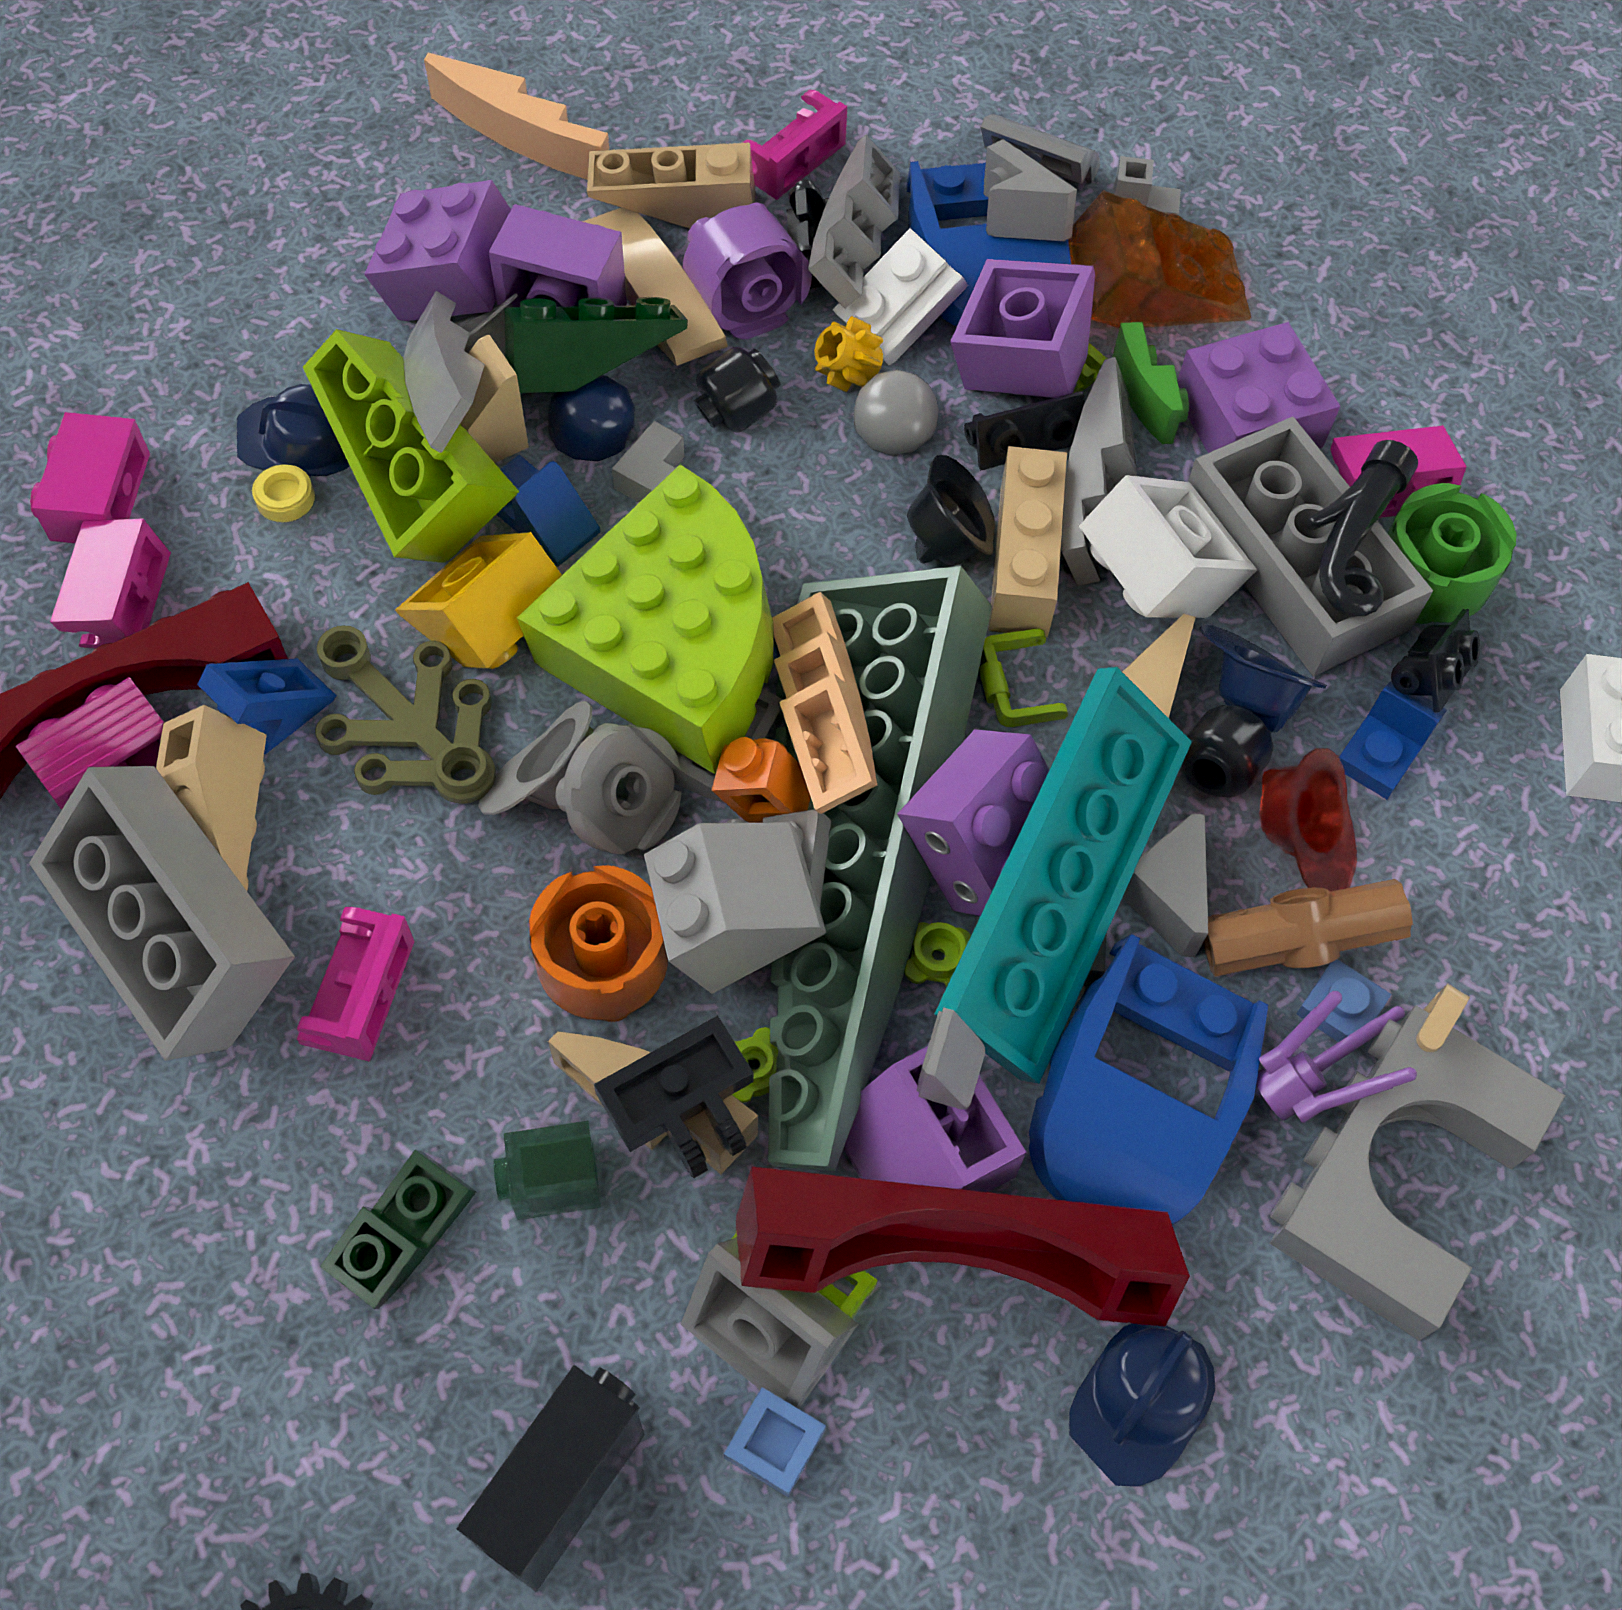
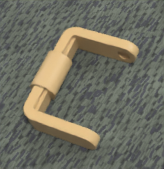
(1443, 1014)

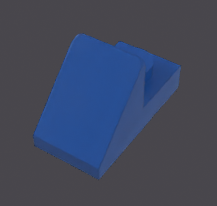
(548, 509)
(267, 695)
(1389, 740)

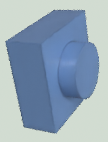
(1359, 1005)
(774, 1442)

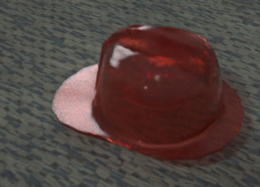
(1310, 818)

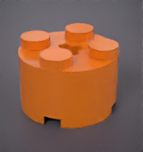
(602, 977)

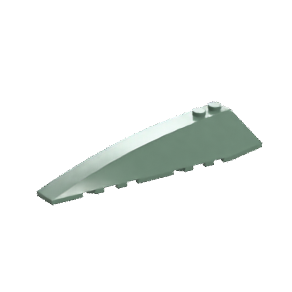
(916, 667)

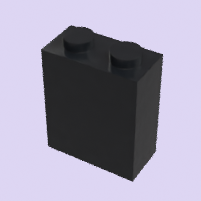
(555, 1475)

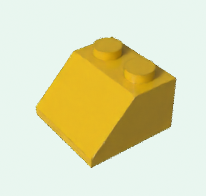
(479, 596)

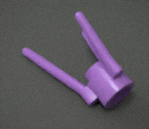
(1293, 1083)

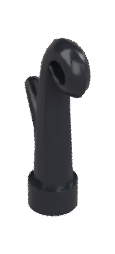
(1355, 512)

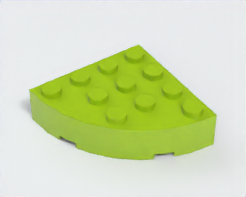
(664, 620)

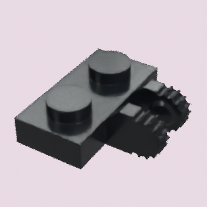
(673, 1086)

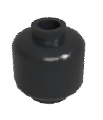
(736, 389)
(1227, 751)

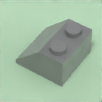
(732, 899)

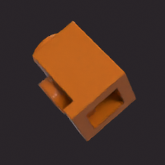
(760, 772)

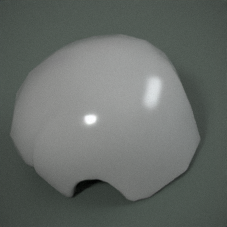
(896, 412)

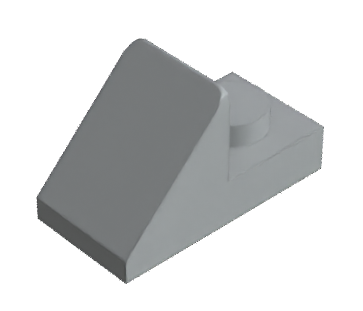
(1025, 197)

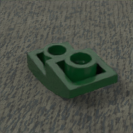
(399, 1231)

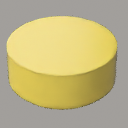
(283, 493)

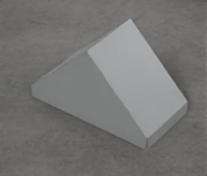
(1172, 886)

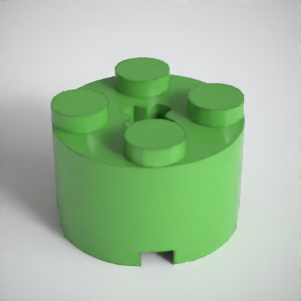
(1455, 546)

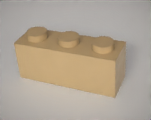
(1028, 540)

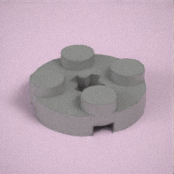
(591, 783)

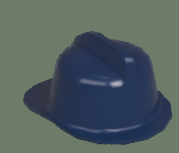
(289, 432)
(1258, 679)
(1142, 1402)

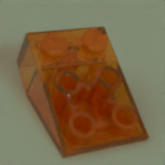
(1156, 266)

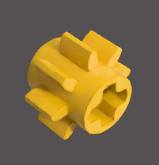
(848, 354)

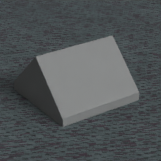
(765, 1334)

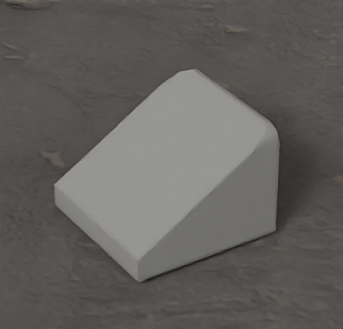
(951, 1062)

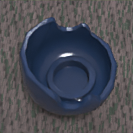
(591, 420)

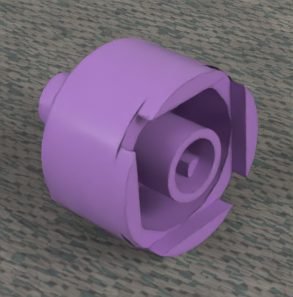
(746, 269)

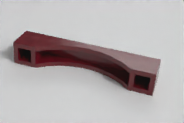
(157, 660)
(817, 1228)

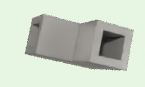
(1135, 182)
(648, 461)

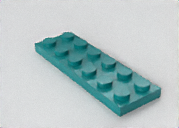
(1066, 875)

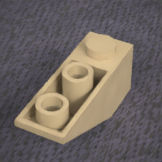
(674, 181)
(217, 778)

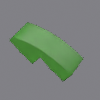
(1151, 387)

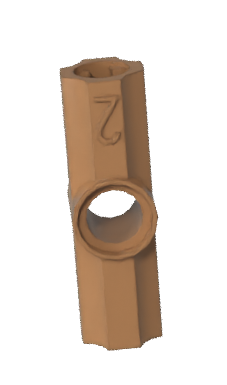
(1307, 927)

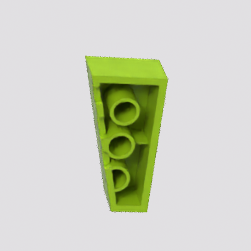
(418, 496)

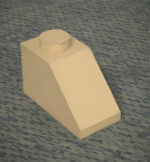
(497, 411)

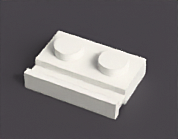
(904, 294)

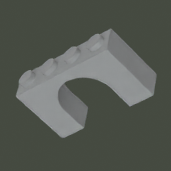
(1337, 1217)

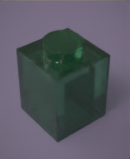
(548, 1171)

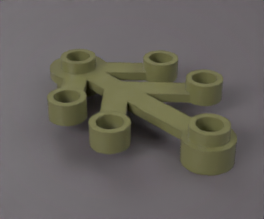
(408, 723)

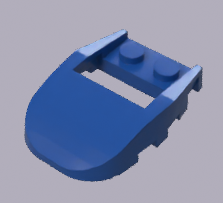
(957, 194)
(1115, 1137)

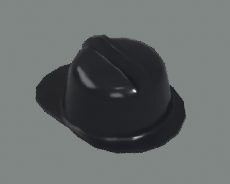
(951, 515)

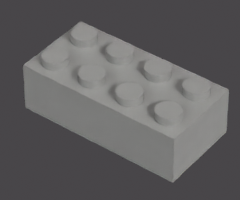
(1263, 497)
(160, 910)

